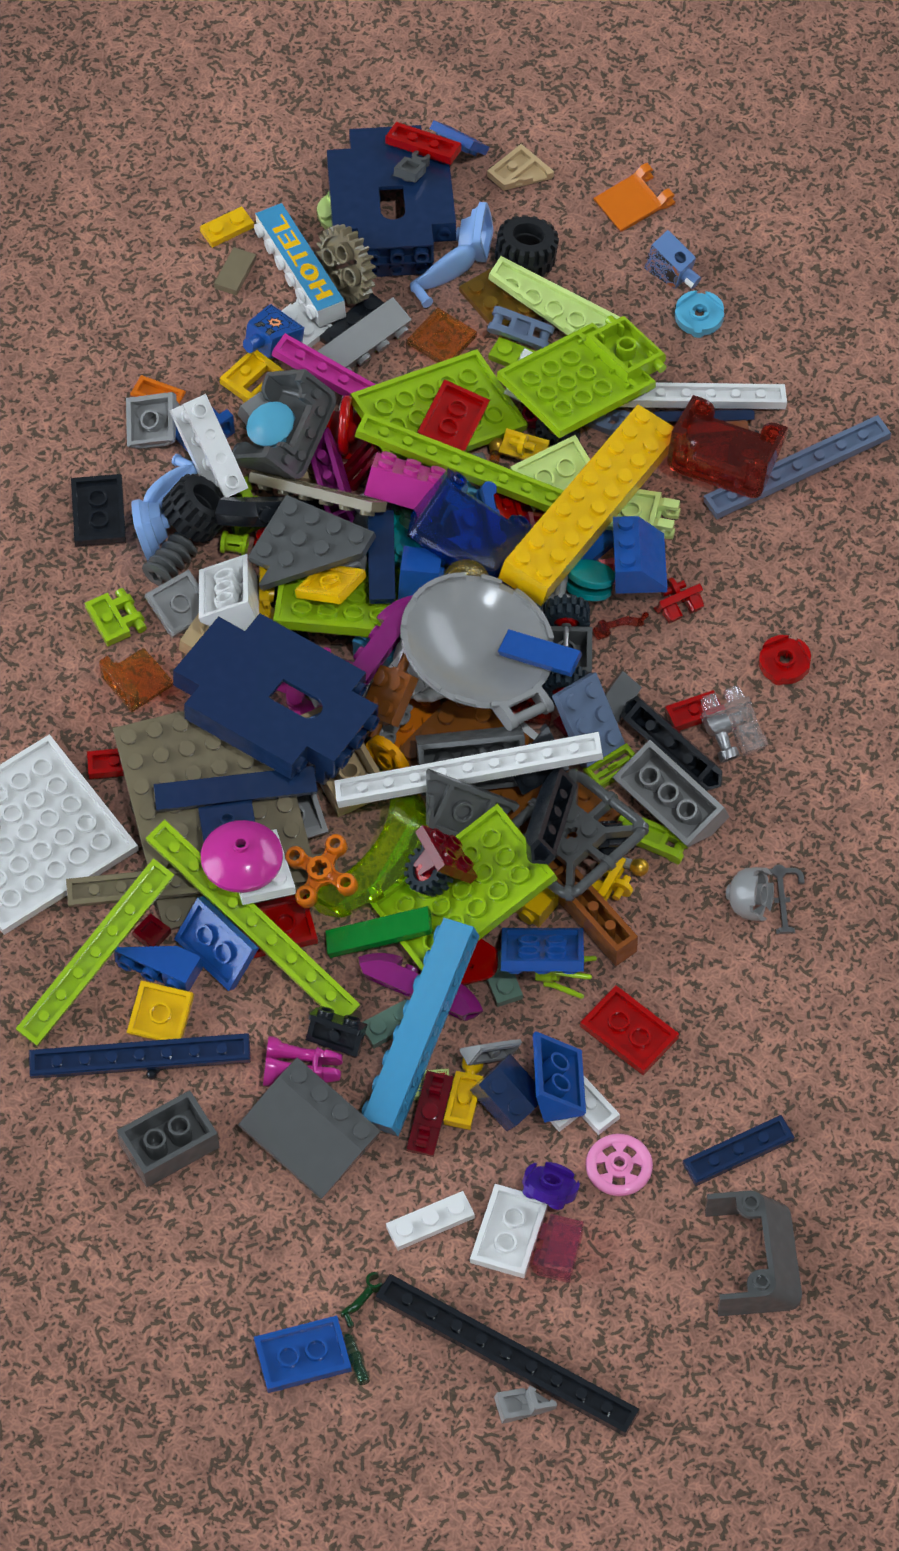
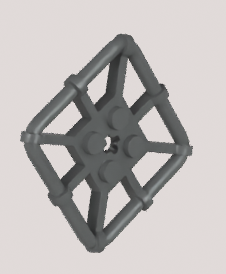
(590, 836)

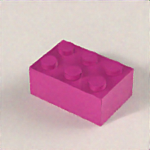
(400, 480)

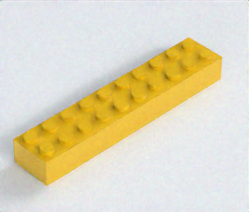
(588, 505)

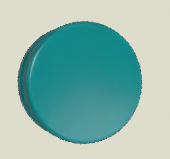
(591, 580)

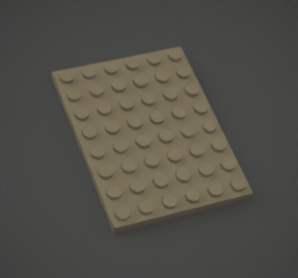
(178, 750)

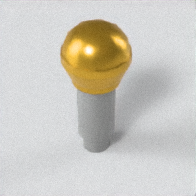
(638, 867)

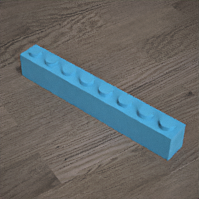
(420, 1026)

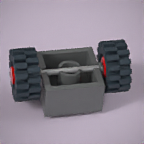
(571, 628)

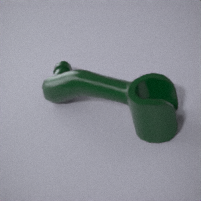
(357, 1304)

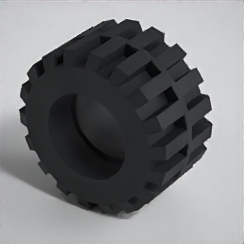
(528, 243)
(192, 507)

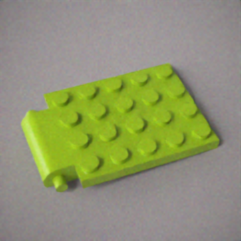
(585, 374)

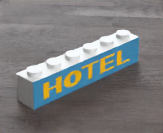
(300, 265)

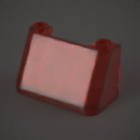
(722, 451)

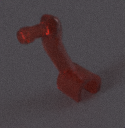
(603, 630)

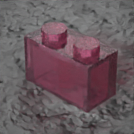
(559, 1248)

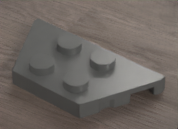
(456, 804)

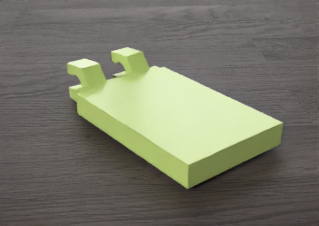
(650, 507)

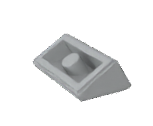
(489, 1052)

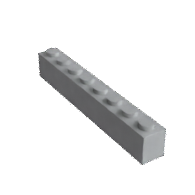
(354, 344)

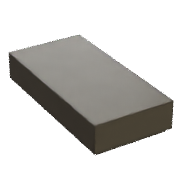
(235, 271)

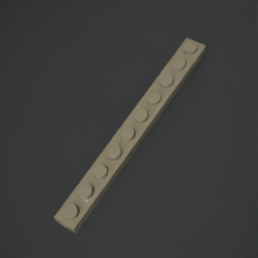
(111, 887)

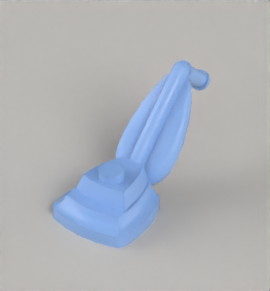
(474, 244)
(148, 514)

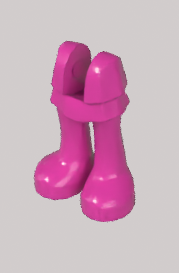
(277, 1049)

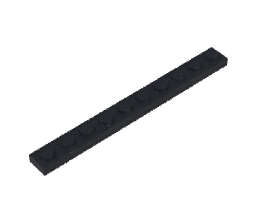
(507, 1355)

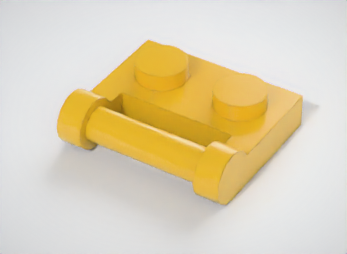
(247, 372)

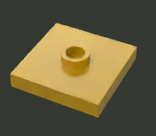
(331, 585)
(160, 1012)

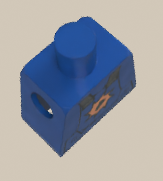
(268, 328)

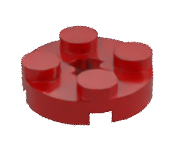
(780, 672)

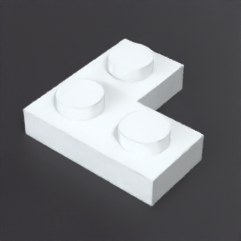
(599, 1111)

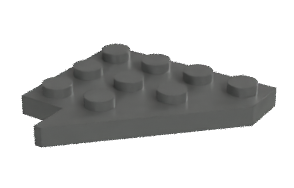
(306, 542)

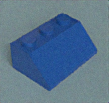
(638, 556)

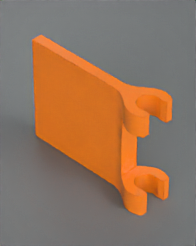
(633, 199)

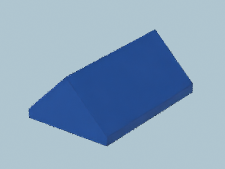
(558, 1078)

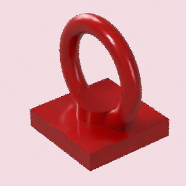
(343, 428)

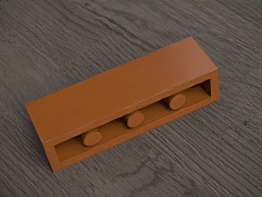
(599, 921)

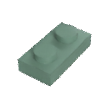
(504, 986)
(381, 1026)

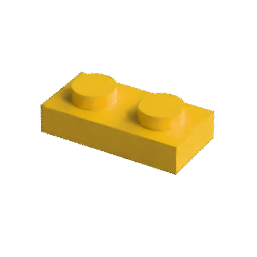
(227, 226)

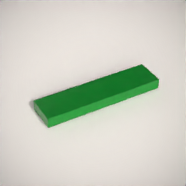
(379, 932)

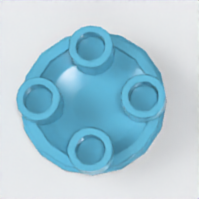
(270, 424)

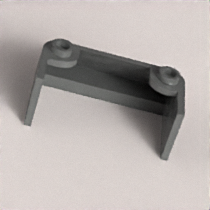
(770, 1288)

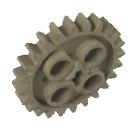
(338, 247)

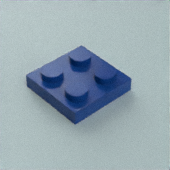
(468, 144)

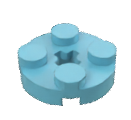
(699, 325)

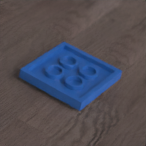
(542, 950)

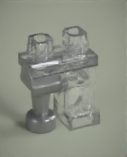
(734, 717)

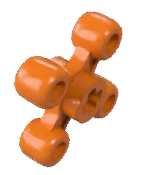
(330, 876)

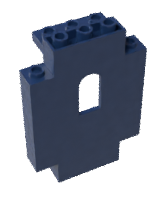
(354, 181)
(238, 671)

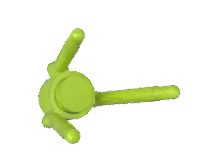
(549, 978)

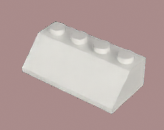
(229, 592)

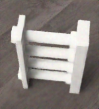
(208, 445)

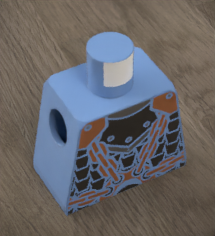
(672, 262)

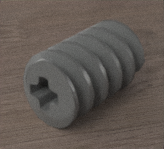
(168, 558)

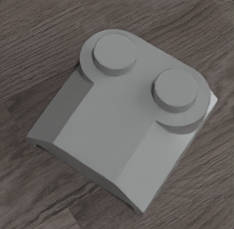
(150, 420)

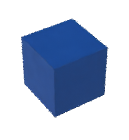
(417, 569)

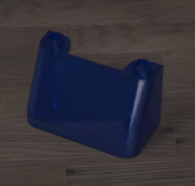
(462, 527)

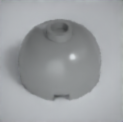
(749, 889)

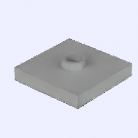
(176, 603)

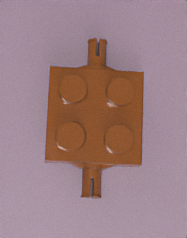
(391, 692)

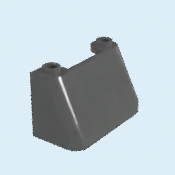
(312, 406)

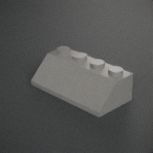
(671, 795)

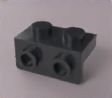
(336, 1031)

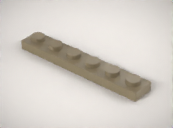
(326, 495)

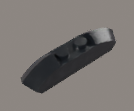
(251, 510)
(672, 743)
(549, 817)

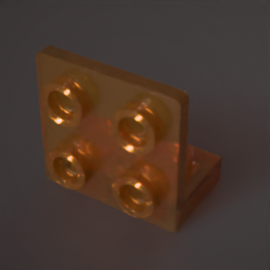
(135, 678)

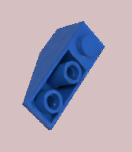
(164, 964)

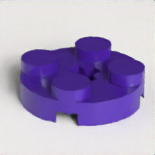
(538, 1184)

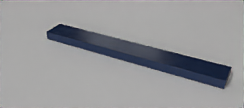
(140, 1056)

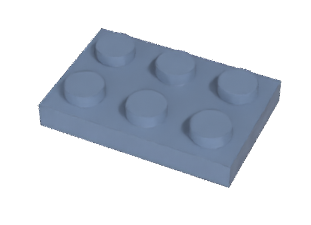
(586, 711)

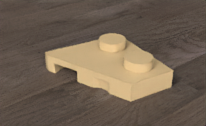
(519, 169)

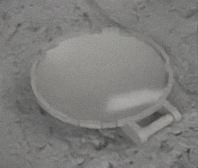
(454, 641)

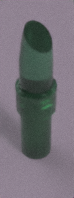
(356, 1359)

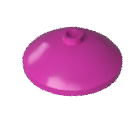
(244, 867)

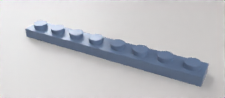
(805, 463)

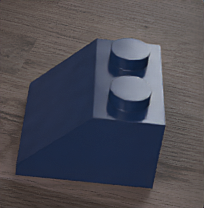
(507, 1093)

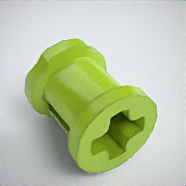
(234, 543)

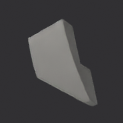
(521, 1404)

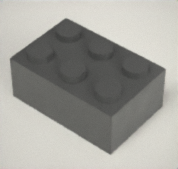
(168, 1138)

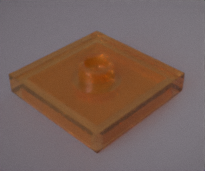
(441, 336)

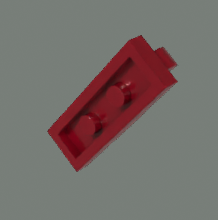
(430, 1113)

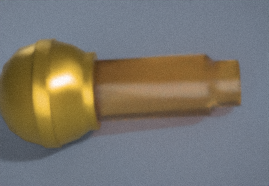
(494, 447)

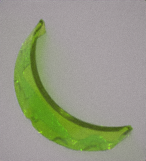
(383, 862)

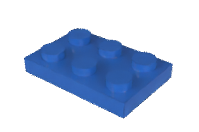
(218, 941)
(302, 1354)

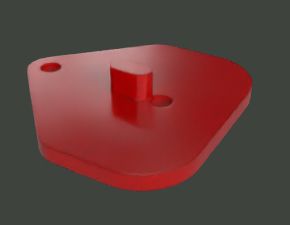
(484, 963)

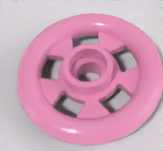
(632, 1182)

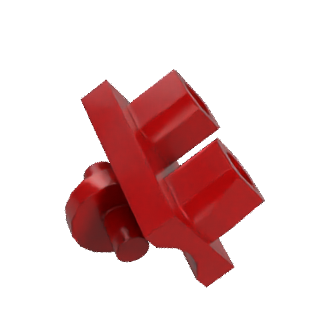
(690, 596)

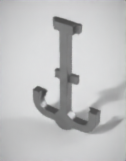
(779, 872)

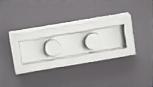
(430, 1220)

